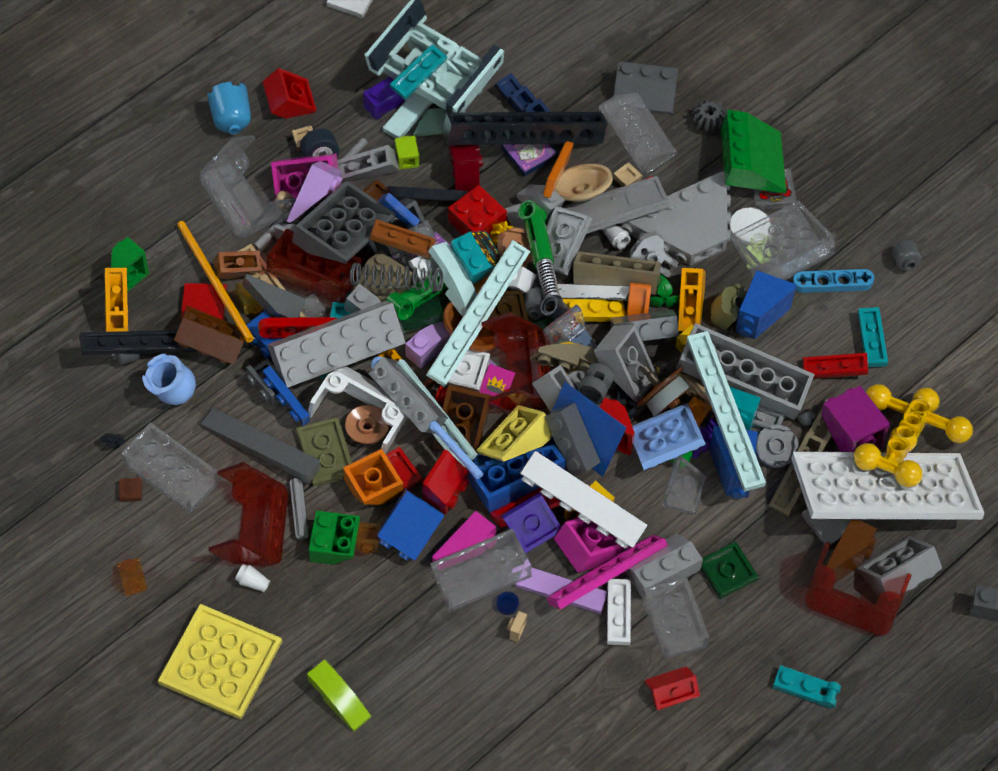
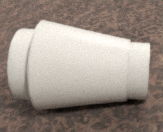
(617, 236)
(252, 578)

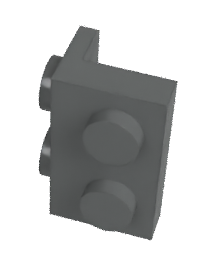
(255, 378)

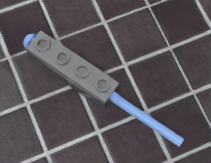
(416, 405)

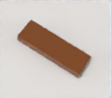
(402, 238)

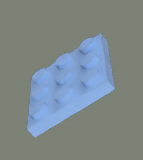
(666, 436)

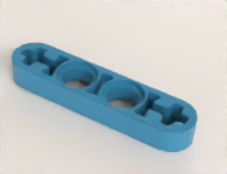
(832, 277)

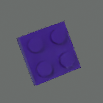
(532, 522)

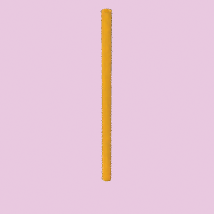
(215, 281)

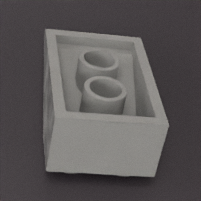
(626, 356)

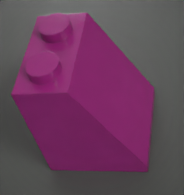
(854, 420)

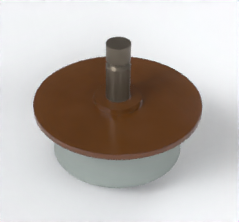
(665, 392)

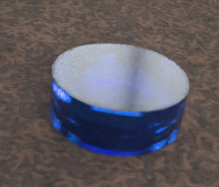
(507, 603)

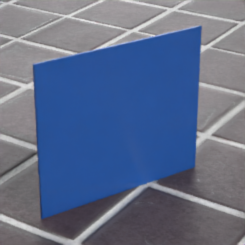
(602, 428)

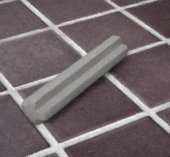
(298, 509)

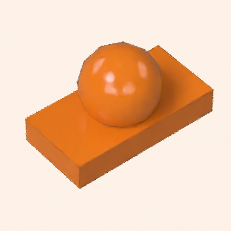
(638, 298)

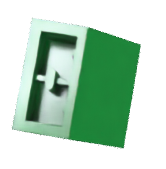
(333, 537)

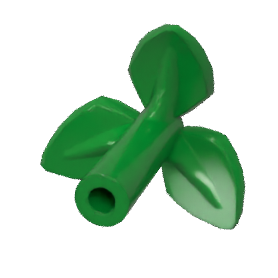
(664, 291)

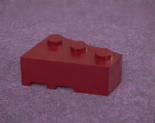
(466, 164)

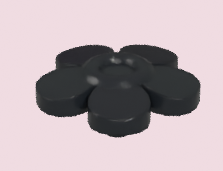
(111, 439)

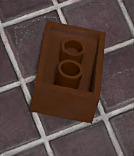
(468, 413)
(853, 548)

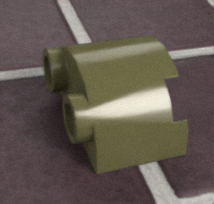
(724, 309)

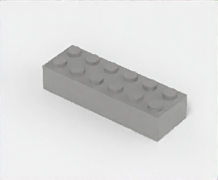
(336, 343)
(754, 372)

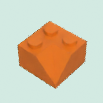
(373, 479)

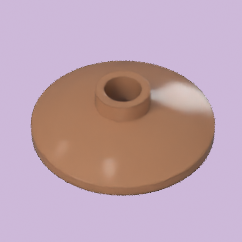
(366, 416)

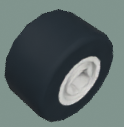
(319, 143)

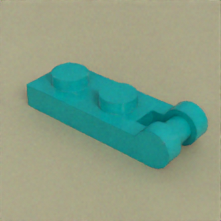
(806, 687)

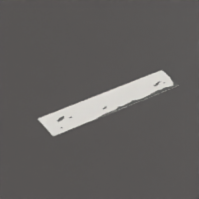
(593, 291)

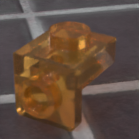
(367, 538)
(132, 576)

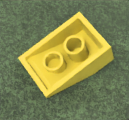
(517, 434)

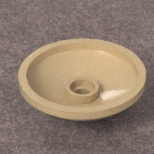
(584, 182)

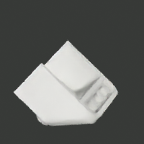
(366, 391)

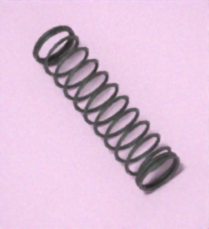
(433, 279)

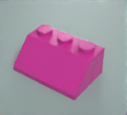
(292, 172)

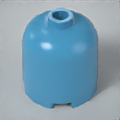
(230, 107)

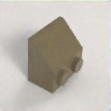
(382, 293)

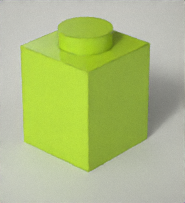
(407, 152)

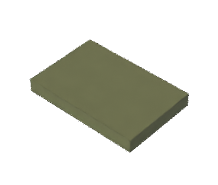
(327, 443)

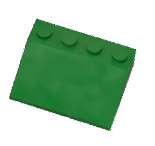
(752, 153)

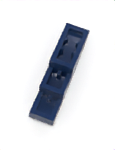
(519, 97)

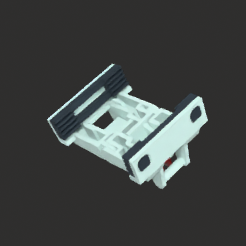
(452, 84)

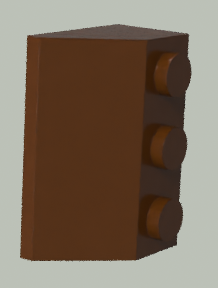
(209, 335)

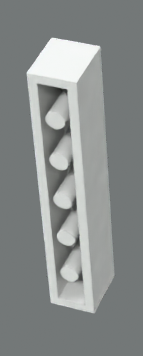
(583, 499)

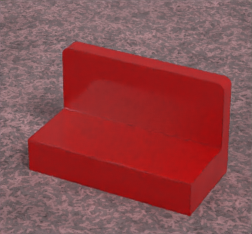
(673, 687)

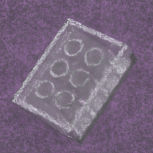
(784, 242)

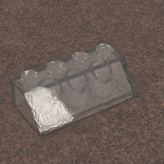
(638, 131)

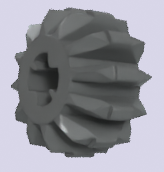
(708, 116)

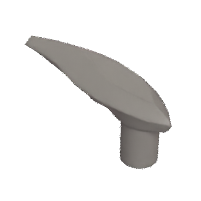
(575, 377)

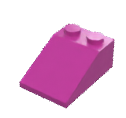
(585, 545)

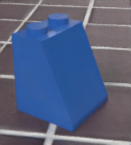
(764, 304)
(725, 465)
(409, 525)

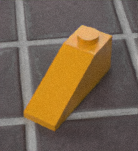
(691, 297)
(116, 300)

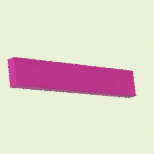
(606, 571)

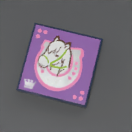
(529, 157)

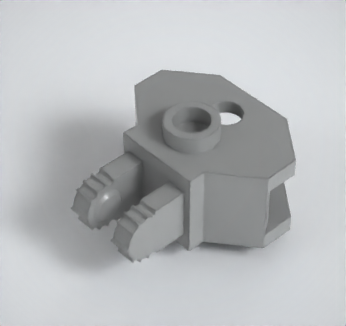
(654, 250)

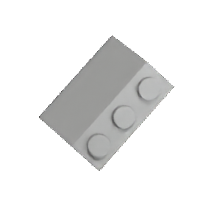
(671, 563)
(891, 567)

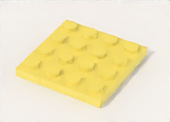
(220, 661)

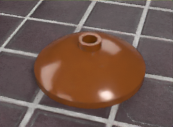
(484, 340)

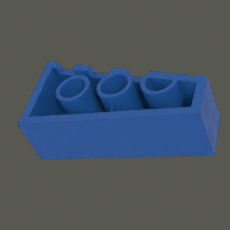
(503, 481)

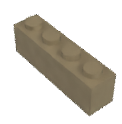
(615, 271)

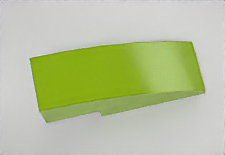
(338, 695)

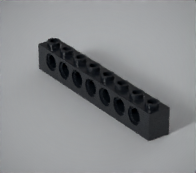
(524, 128)

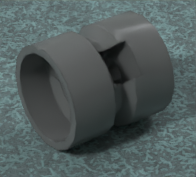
(596, 382)

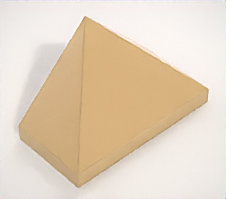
(697, 388)

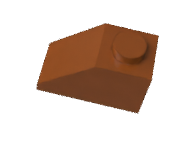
(237, 264)

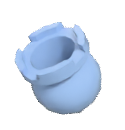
(169, 379)

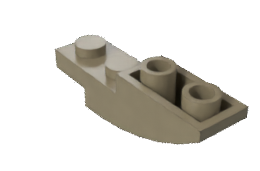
(567, 355)

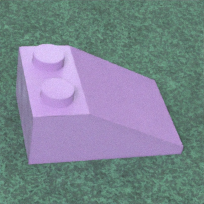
(319, 183)

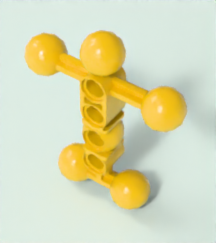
(905, 436)

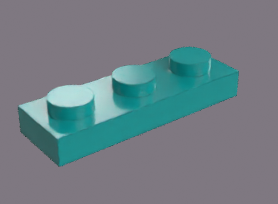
(418, 72)
(872, 336)

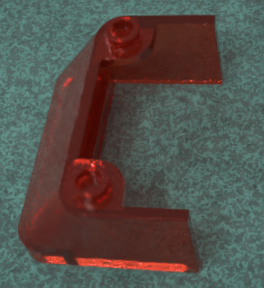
(519, 342)
(262, 517)
(849, 609)

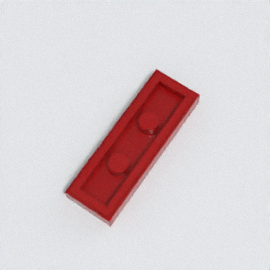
(836, 365)

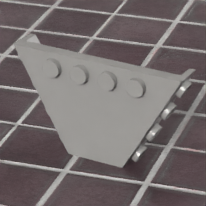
(693, 223)

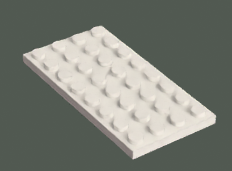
(843, 491)

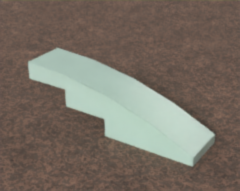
(460, 287)

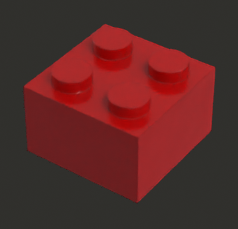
(476, 212)

